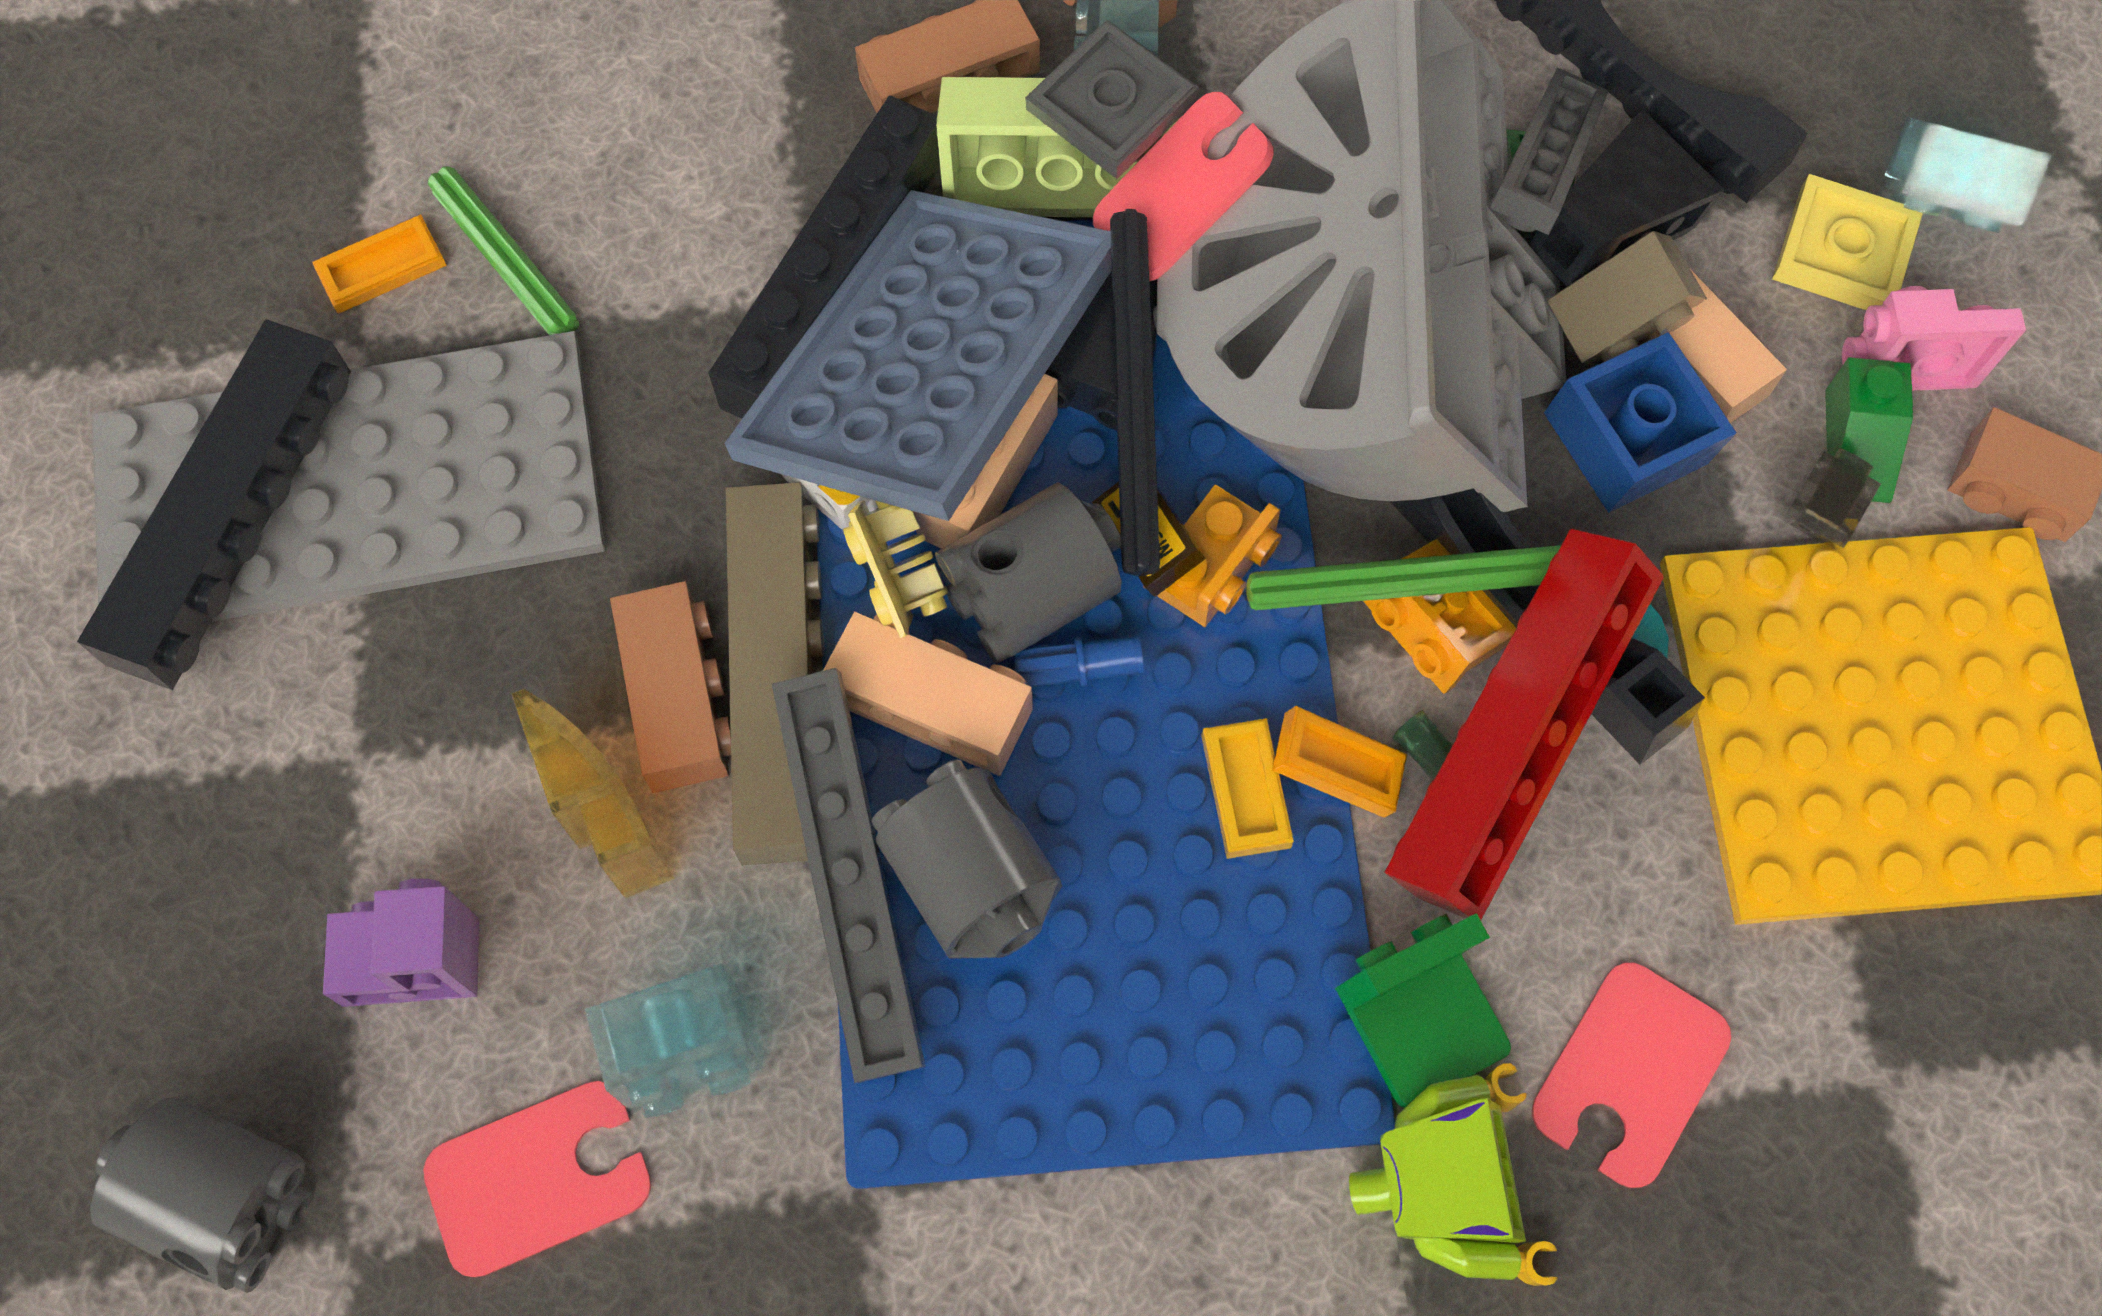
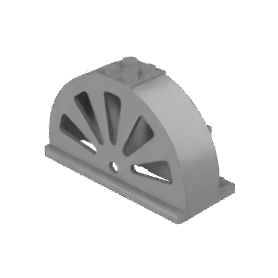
(1363, 290)

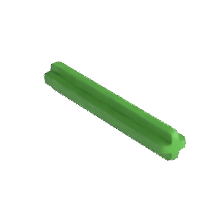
(502, 252)

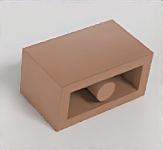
(2028, 476)

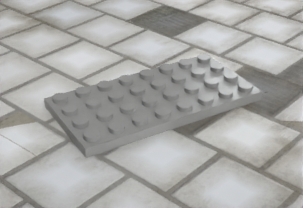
(412, 482)

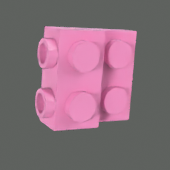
(1938, 340)

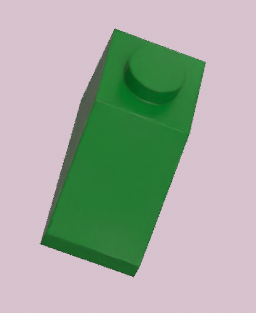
(1871, 417)

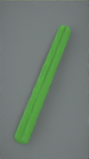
(1398, 578)

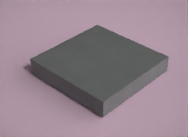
(1112, 98)

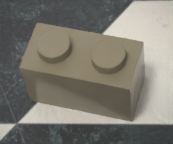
(1628, 299)

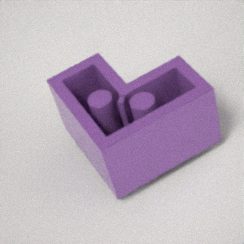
(402, 948)

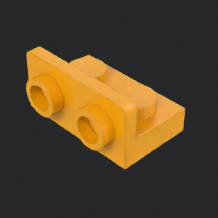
(1231, 540)
(1446, 630)

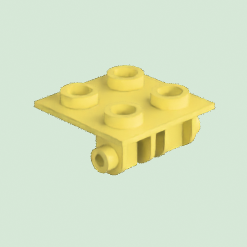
(894, 594)

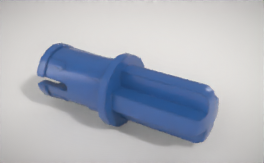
(1080, 661)

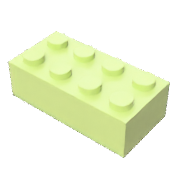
(1009, 158)

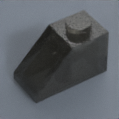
(1831, 498)

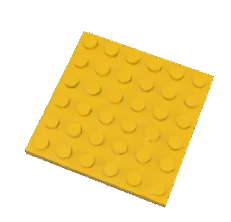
(1888, 725)

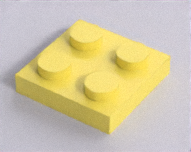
(1846, 243)

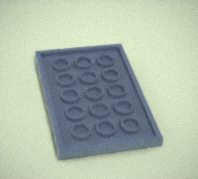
(925, 353)

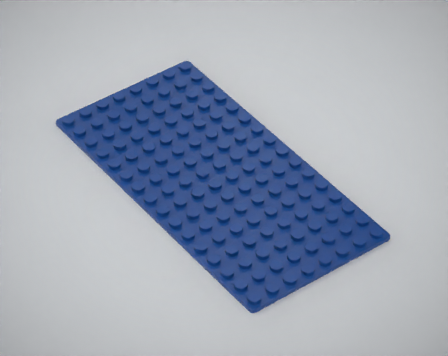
(1170, 988)

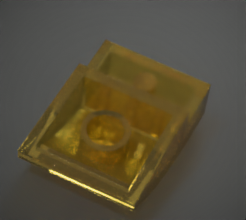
(591, 799)

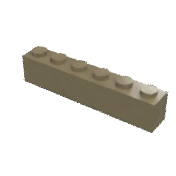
(768, 644)

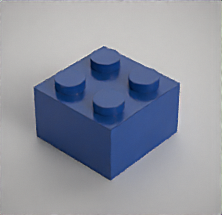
(1638, 421)

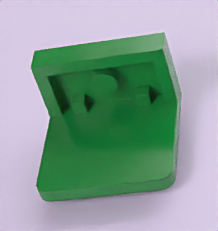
(1425, 1009)

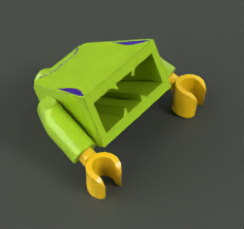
(1454, 1181)

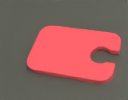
(1181, 186)
(1645, 1056)
(520, 1183)

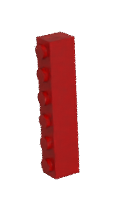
(1525, 723)

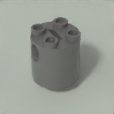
(1032, 569)
(968, 863)
(198, 1193)

